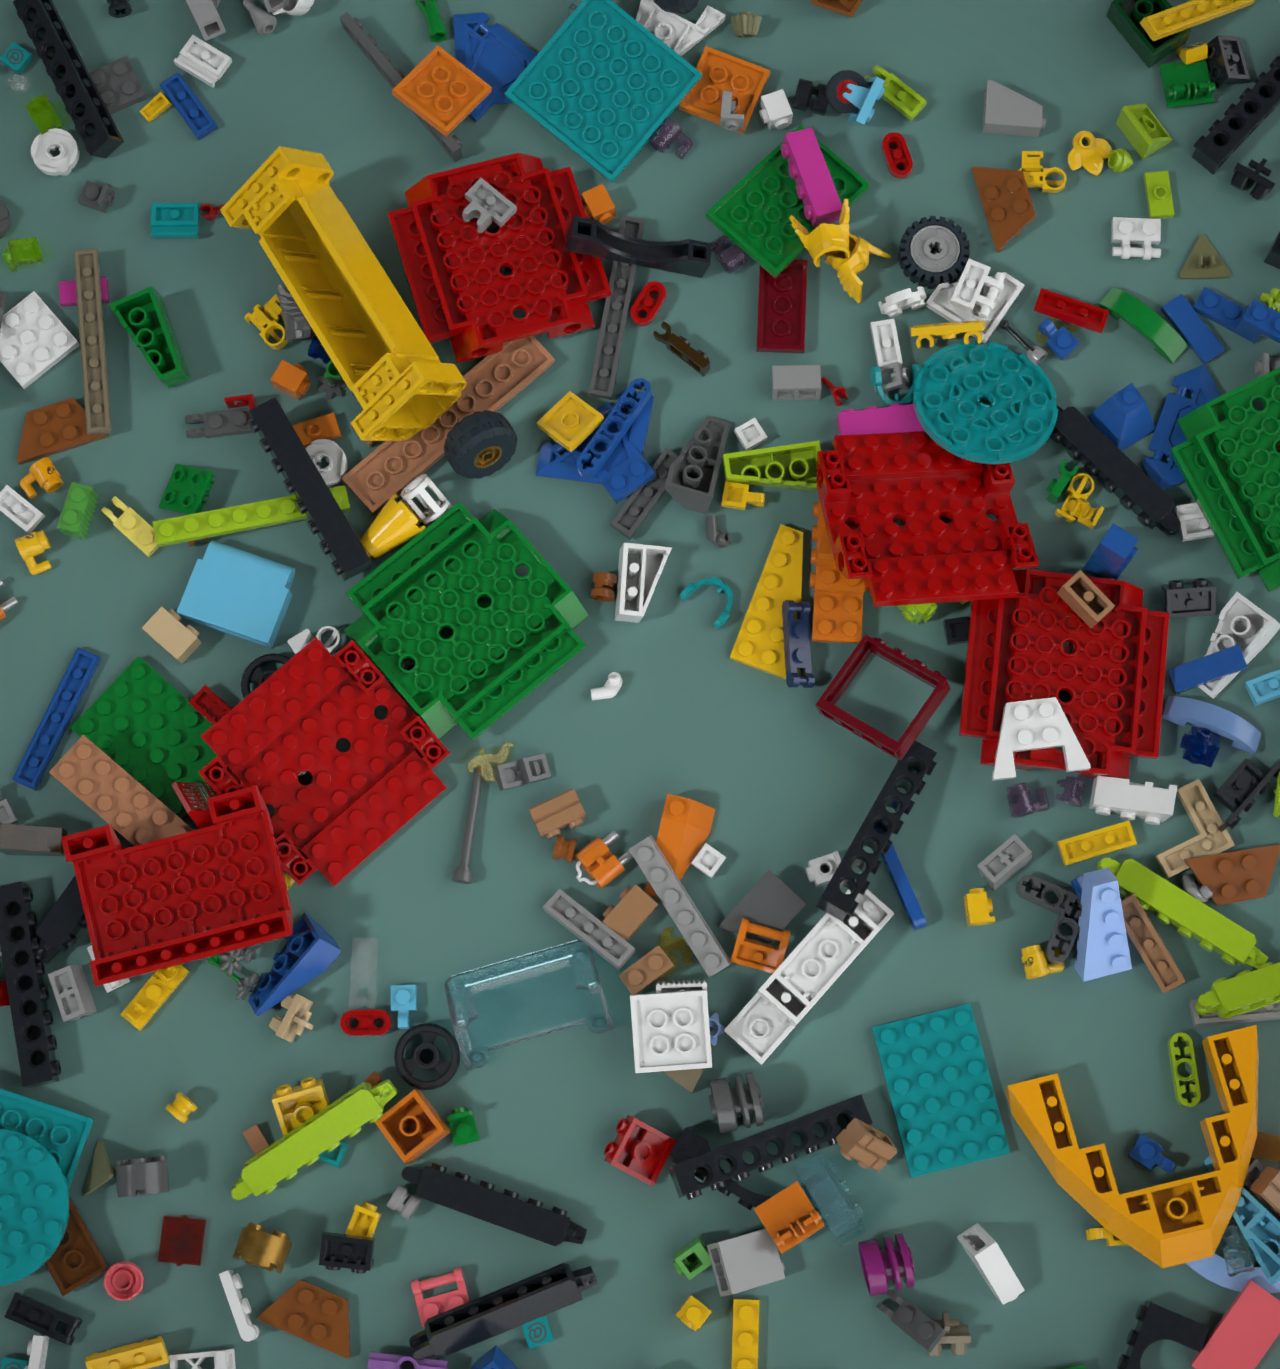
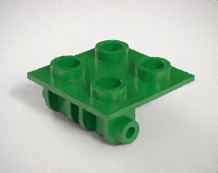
(1186, 84)
(187, 489)

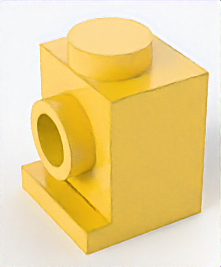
(978, 908)
(693, 1313)

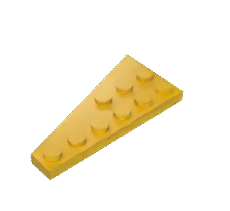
(761, 634)

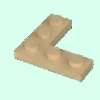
(1206, 822)

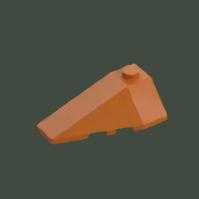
(682, 833)

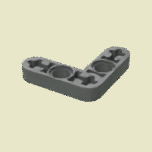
(1061, 908)

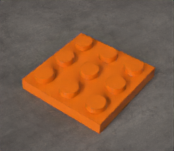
(720, 74)
(441, 91)

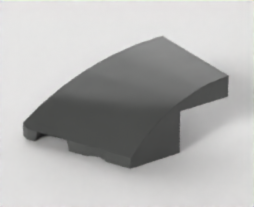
(766, 904)

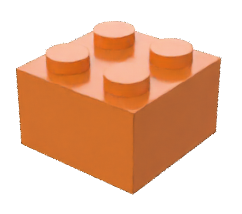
(412, 1126)

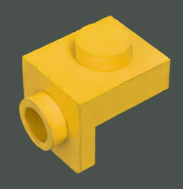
(363, 1220)

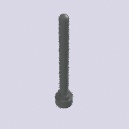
(463, 871)

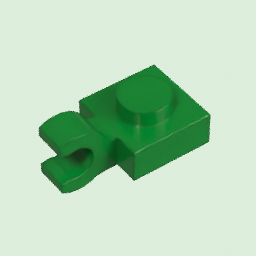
(1057, 486)

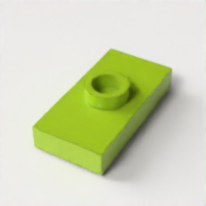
(1158, 195)

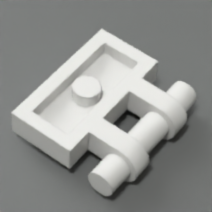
(1136, 231)
(970, 285)

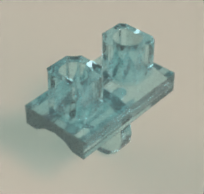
(1236, 1252)

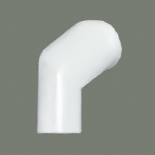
(610, 688)

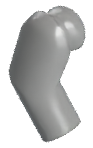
(1190, 887)

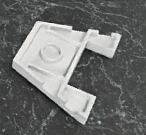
(674, 30)
(1033, 727)

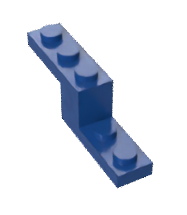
(1247, 322)

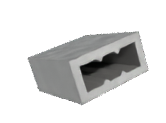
(745, 1262)

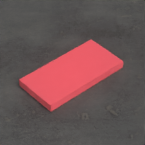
(1243, 1332)

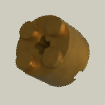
(262, 1248)

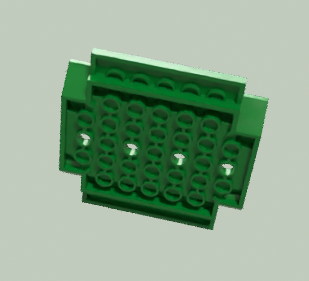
(1236, 474)
(495, 650)

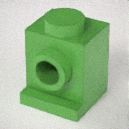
(692, 1267)

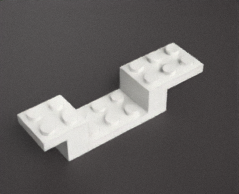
(806, 977)

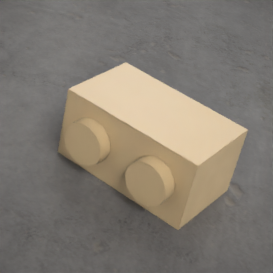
(172, 635)

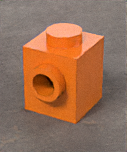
(598, 204)
(291, 379)

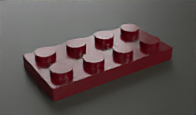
(782, 309)

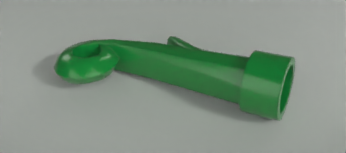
(436, 29)

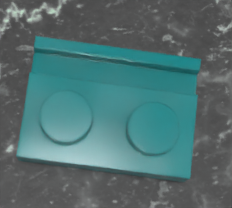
(175, 220)

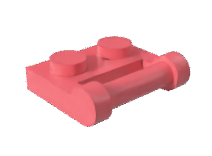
(440, 1303)

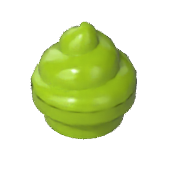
(1119, 160)

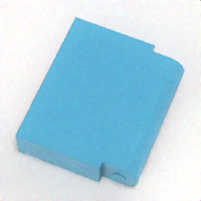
(238, 594)

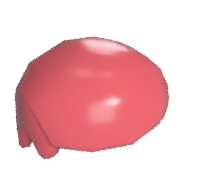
(123, 1280)

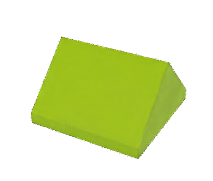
(1142, 129)

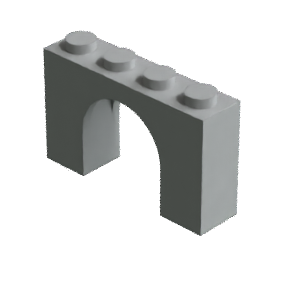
(208, 19)

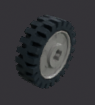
(929, 236)

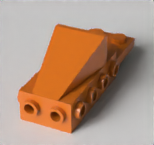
(836, 598)

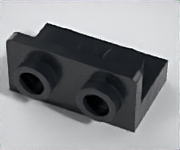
(1226, 61)
(1190, 599)
(346, 1251)

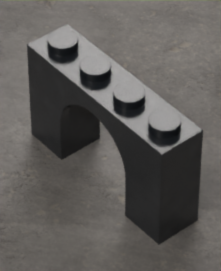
(1160, 1324)

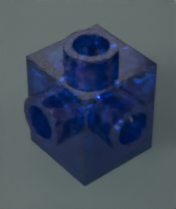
(1200, 746)

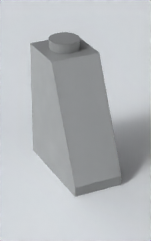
(1010, 112)

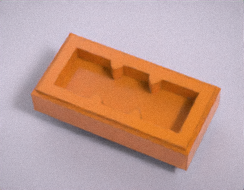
(318, 428)

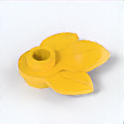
(1088, 156)

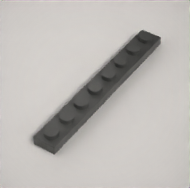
(393, 76)
(614, 317)

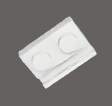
(203, 61)
(1192, 522)

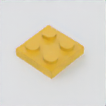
(570, 421)

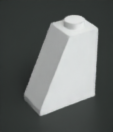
(991, 1263)

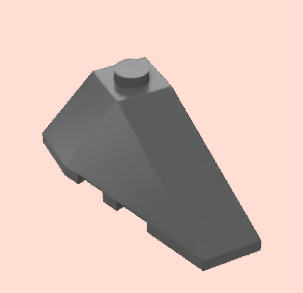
(696, 469)

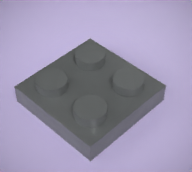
(118, 85)

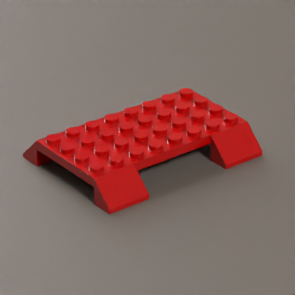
(182, 892)

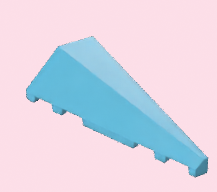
(1260, 1231)

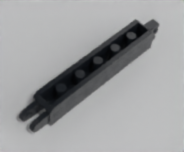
(1115, 470)
(64, 920)
(493, 1206)
(501, 1311)

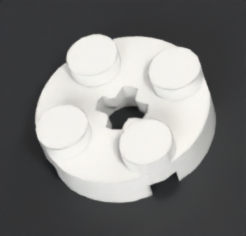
(60, 164)
(902, 300)
(334, 456)

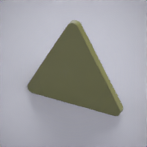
(1204, 262)
(99, 1170)

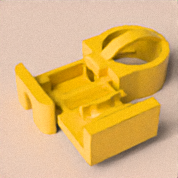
(1035, 177)
(268, 316)
(1078, 507)

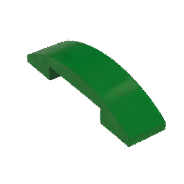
(1146, 322)

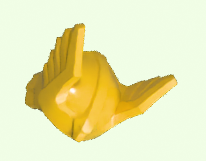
(826, 237)
(857, 262)

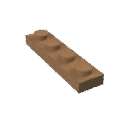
(1150, 945)

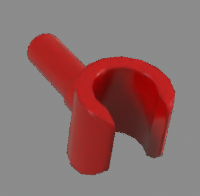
(213, 213)
(837, 392)

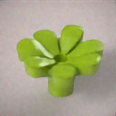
(1272, 300)

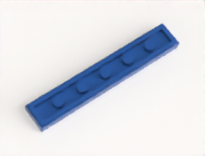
(56, 719)

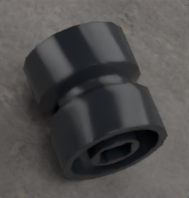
(803, 96)

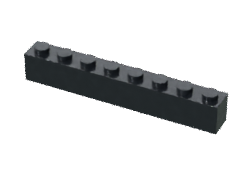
(309, 489)

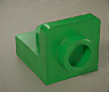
(463, 1126)

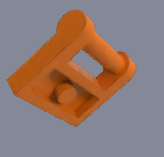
(756, 953)

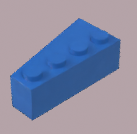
(1112, 554)

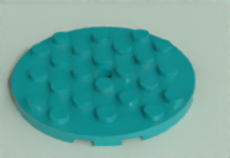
(1020, 399)
(31, 1205)

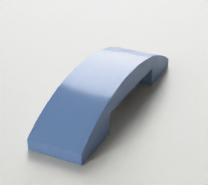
(1214, 718)

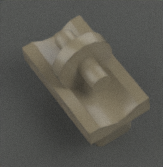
(955, 1334)

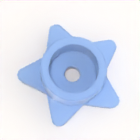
(718, 1029)

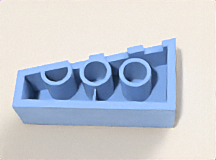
(1102, 932)

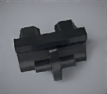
(1262, 184)

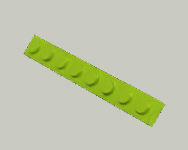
(235, 519)

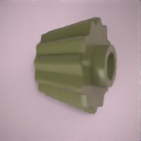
(746, 24)

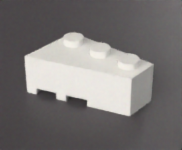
(637, 578)
(1132, 799)

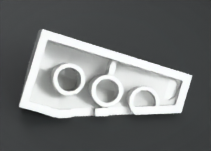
(1244, 625)

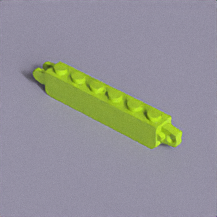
(1186, 913)
(1242, 993)
(312, 1138)

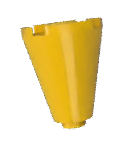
(391, 528)

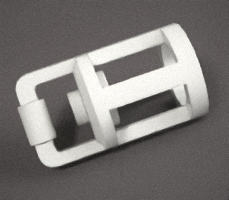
(433, 509)

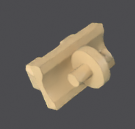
(295, 1018)

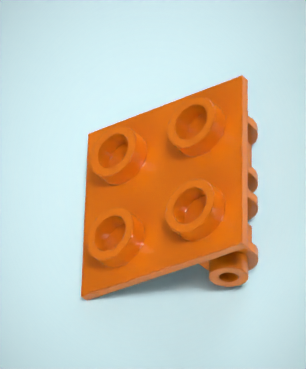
(789, 1217)

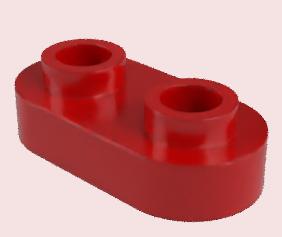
(897, 157)
(648, 305)
(366, 1022)

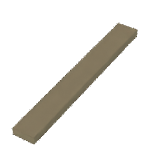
(92, 342)

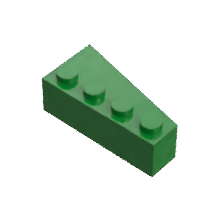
(152, 332)

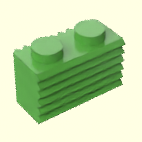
(78, 511)

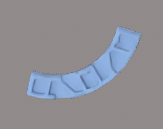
(1215, 1270)

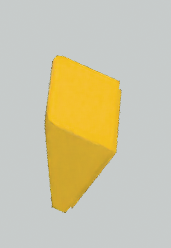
(1193, 52)

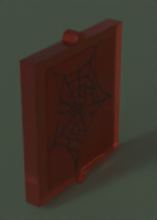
(182, 1240)

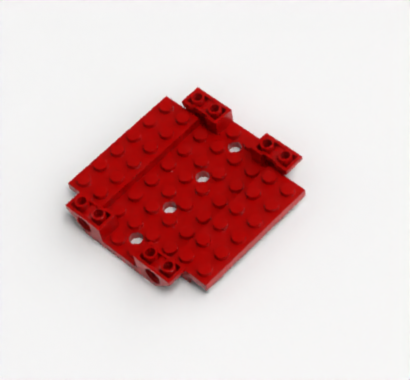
(457, 269)
(917, 481)
(1110, 676)
(354, 794)

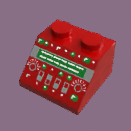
(194, 799)

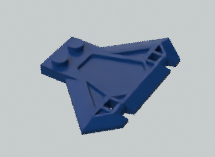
(494, 57)
(1168, 431)
(623, 470)

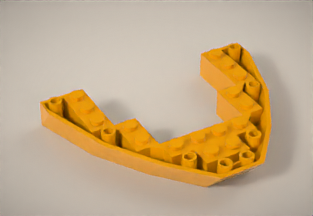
(1169, 1220)

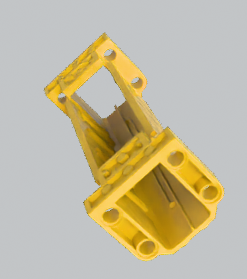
(345, 296)

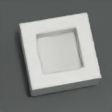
(750, 434)
(708, 860)

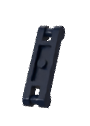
(797, 644)

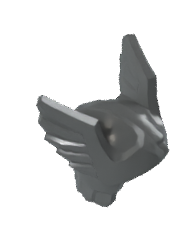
(294, 321)

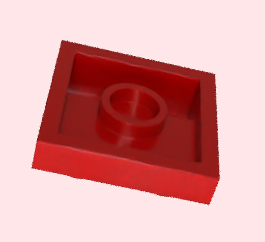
(639, 1149)

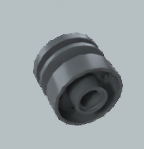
(737, 1102)

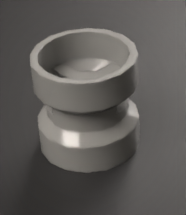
(398, 1200)

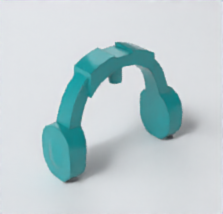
(876, 380)
(691, 588)

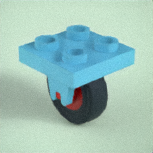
(852, 94)

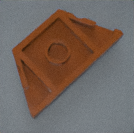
(1005, 202)
(54, 430)
(1236, 873)
(312, 1316)

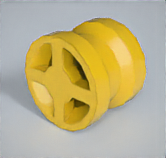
(181, 1107)

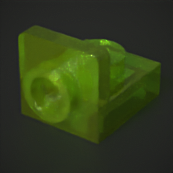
(43, 114)
(22, 252)

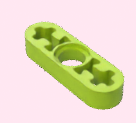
(1175, 1051)

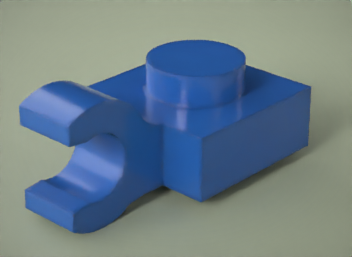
(1060, 341)
(1148, 1153)

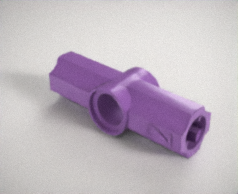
(394, 1361)

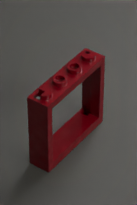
(898, 658)

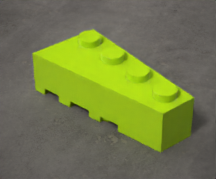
(775, 467)

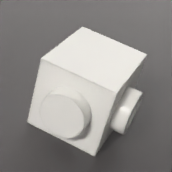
(776, 110)

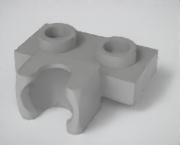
(487, 205)

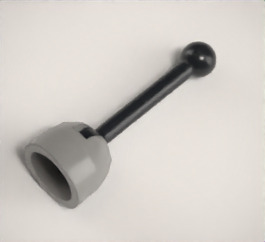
(1035, 353)

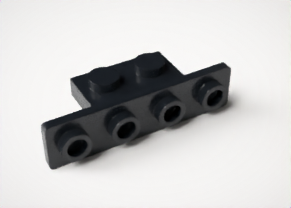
(1241, 788)

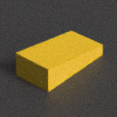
(155, 107)

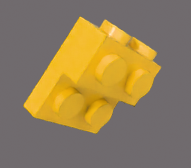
(299, 1103)

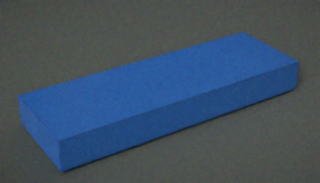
(188, 106)
(1192, 329)
(1207, 668)

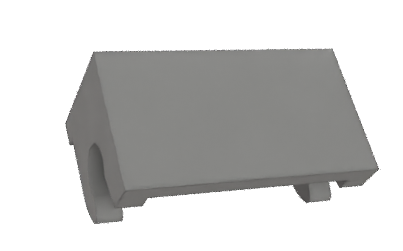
(796, 382)
(1005, 862)
(72, 993)

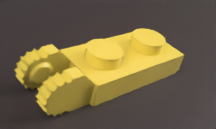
(133, 527)

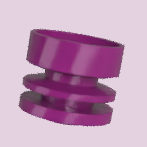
(886, 1264)

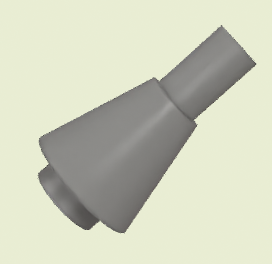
(263, 21)

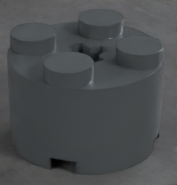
(142, 1176)

